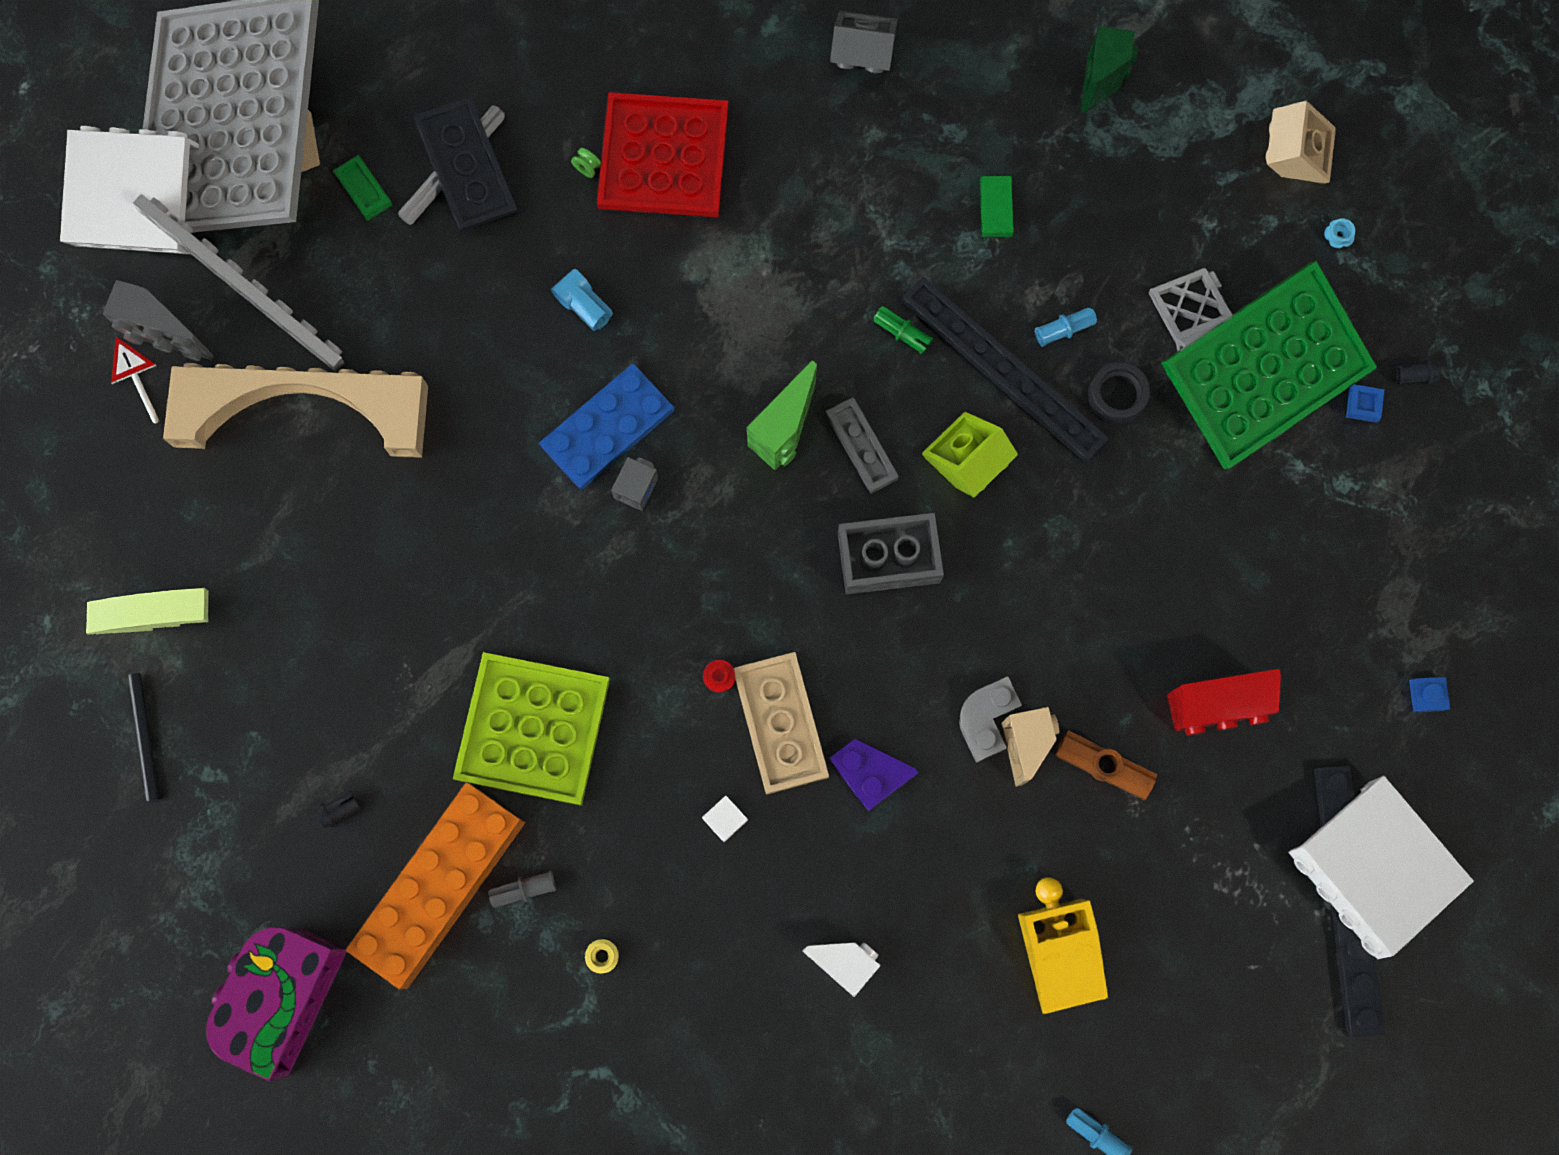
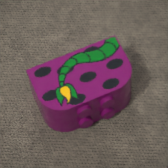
(272, 999)

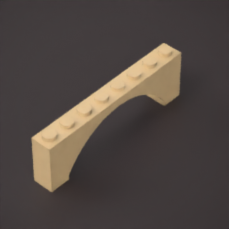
(208, 397)

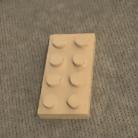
(780, 723)

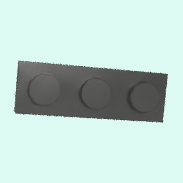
(862, 445)

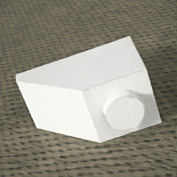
(845, 963)

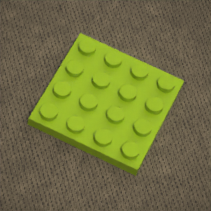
(531, 729)

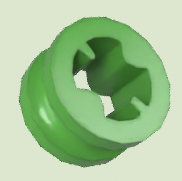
(586, 162)

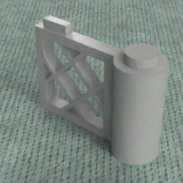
(1212, 285)

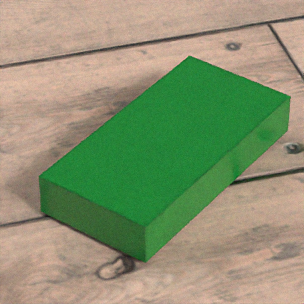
(362, 187)
(996, 206)

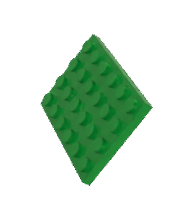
(1269, 365)

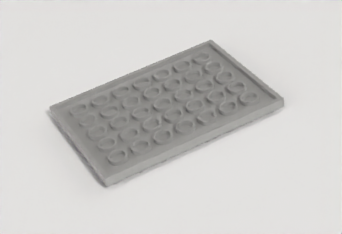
(241, 91)

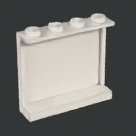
(106, 177)
(1381, 869)

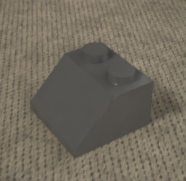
(863, 41)

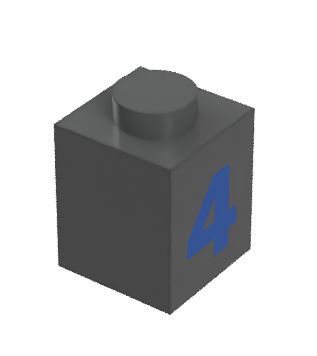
(635, 483)

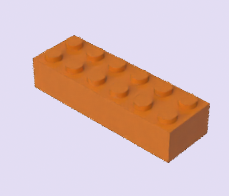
(435, 886)

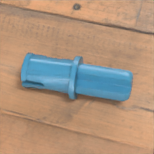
(1065, 326)
(1097, 1134)

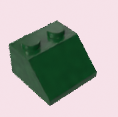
(1107, 64)

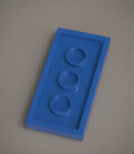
(606, 426)

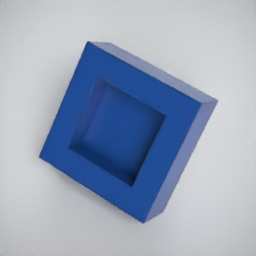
(1365, 403)
(1429, 694)

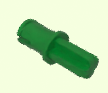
(902, 329)

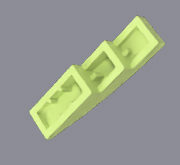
(147, 611)

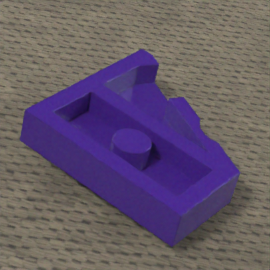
(870, 772)

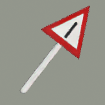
(129, 363)

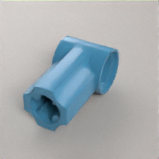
(577, 294)

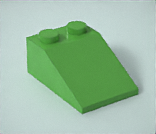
(778, 427)

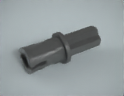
(522, 889)

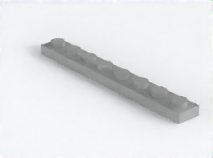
(231, 274)

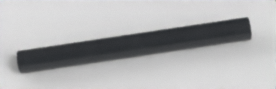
(143, 737)

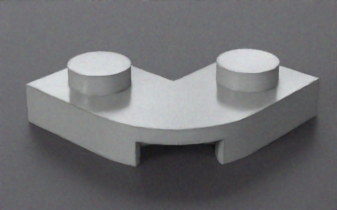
(978, 715)

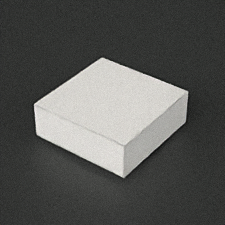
(725, 818)

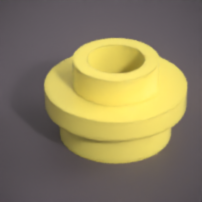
(594, 964)

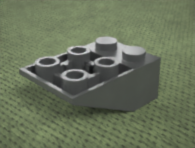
(145, 319)

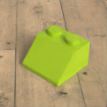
(970, 453)

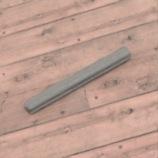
(431, 186)

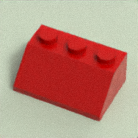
(1225, 702)

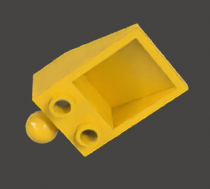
(1063, 956)

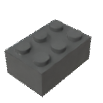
(890, 553)

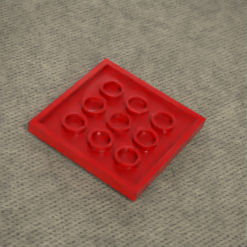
(663, 155)

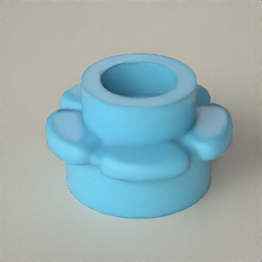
(1343, 226)

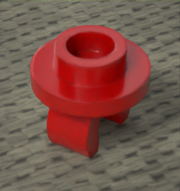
(719, 676)

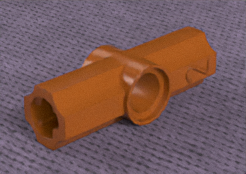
(1124, 775)

